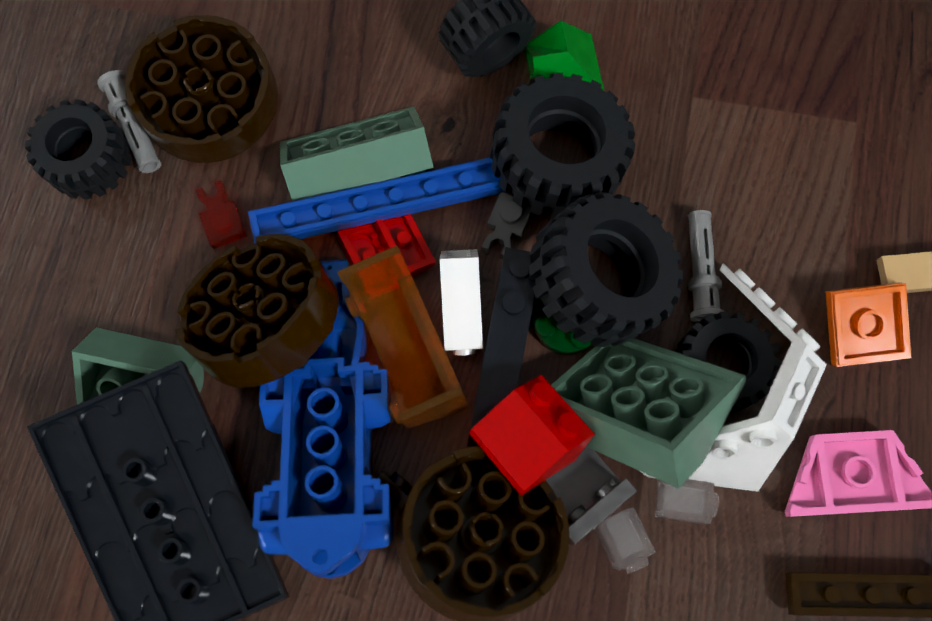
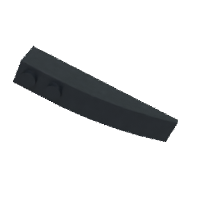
(506, 334)

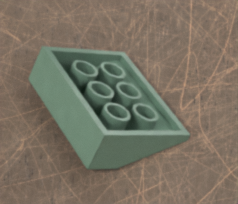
(651, 406)

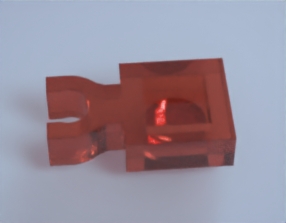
(221, 219)

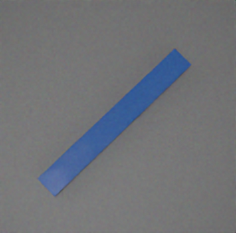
(377, 201)

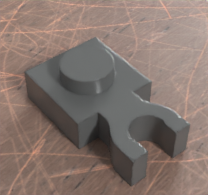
(507, 221)

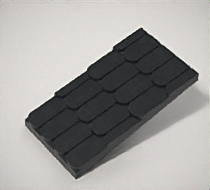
(158, 503)

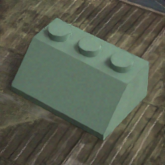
(115, 358)

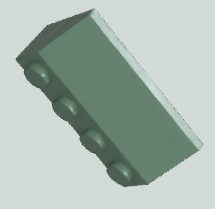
(355, 154)

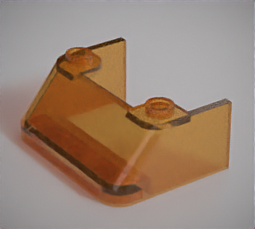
(404, 338)

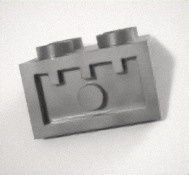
(588, 492)

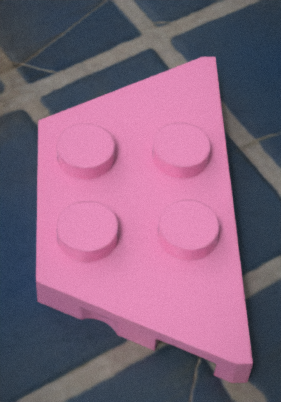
(857, 476)

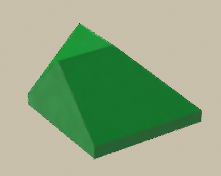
(563, 51)

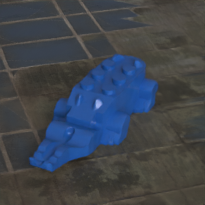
(326, 502)

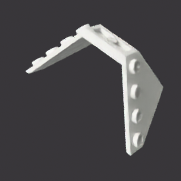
(752, 448)

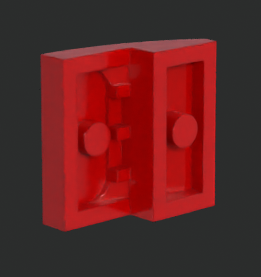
(373, 238)

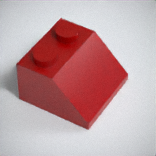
(532, 434)

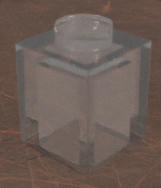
(690, 503)
(625, 540)

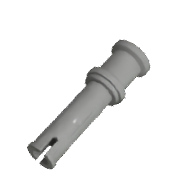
(135, 134)
(705, 283)

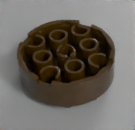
(202, 89)
(258, 311)
(449, 560)

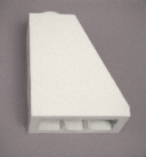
(461, 301)

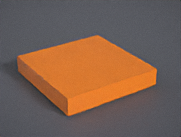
(868, 324)

